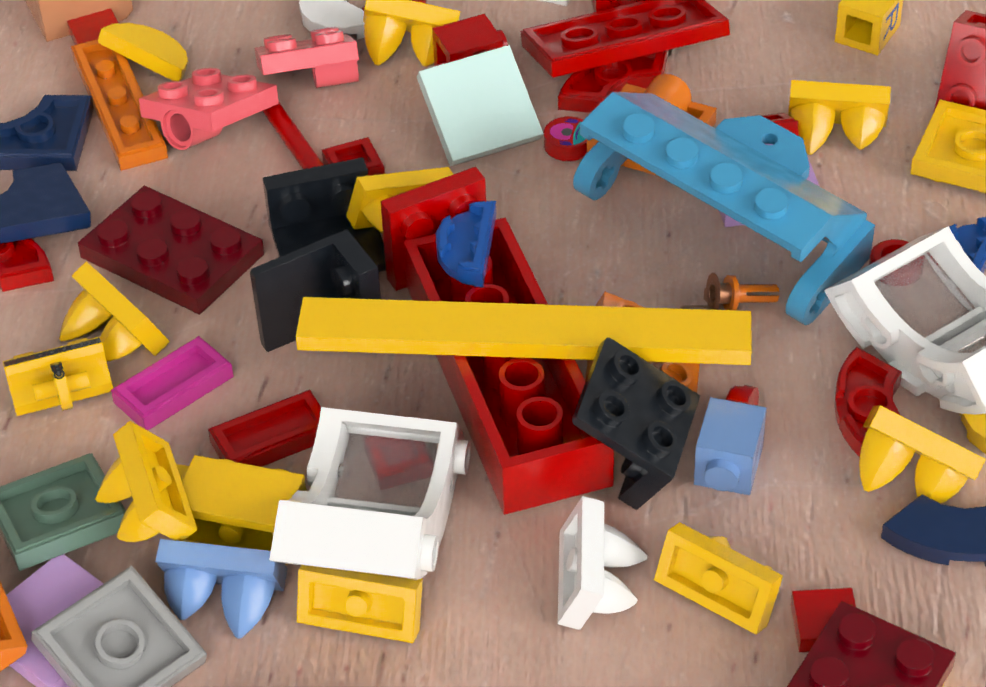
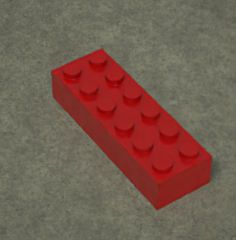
(513, 405)

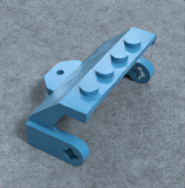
(736, 175)

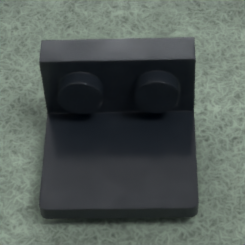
(314, 205)
(323, 269)
(638, 416)

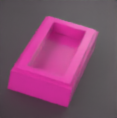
(172, 383)

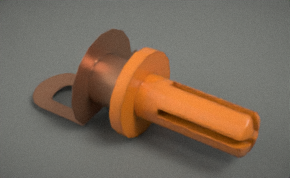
(732, 293)

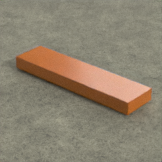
(117, 105)

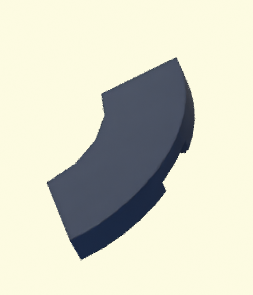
(938, 532)

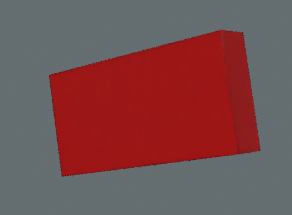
(269, 431)

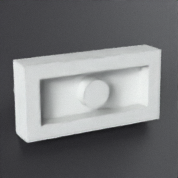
(584, 551)

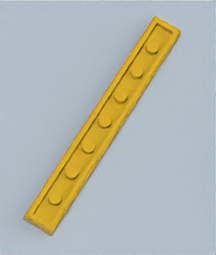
(522, 330)

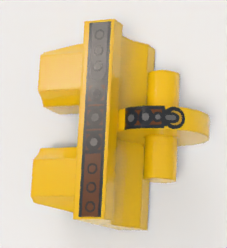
(58, 376)

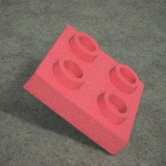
(327, 53)
(204, 104)

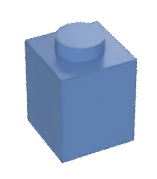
(729, 446)

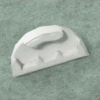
(332, 13)

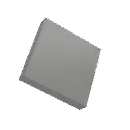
(119, 638)

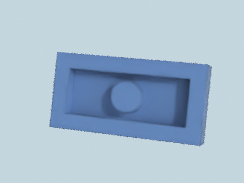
(245, 577)

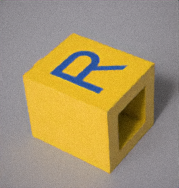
(867, 23)

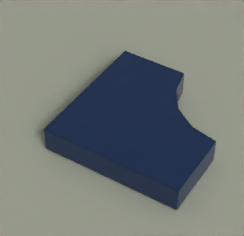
(47, 134)
(41, 204)

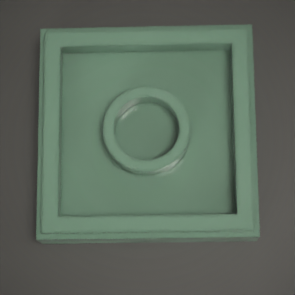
(56, 512)

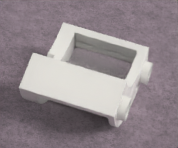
(924, 318)
(374, 495)

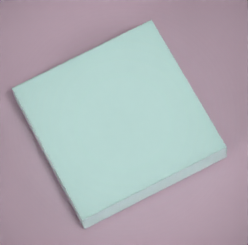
(479, 105)

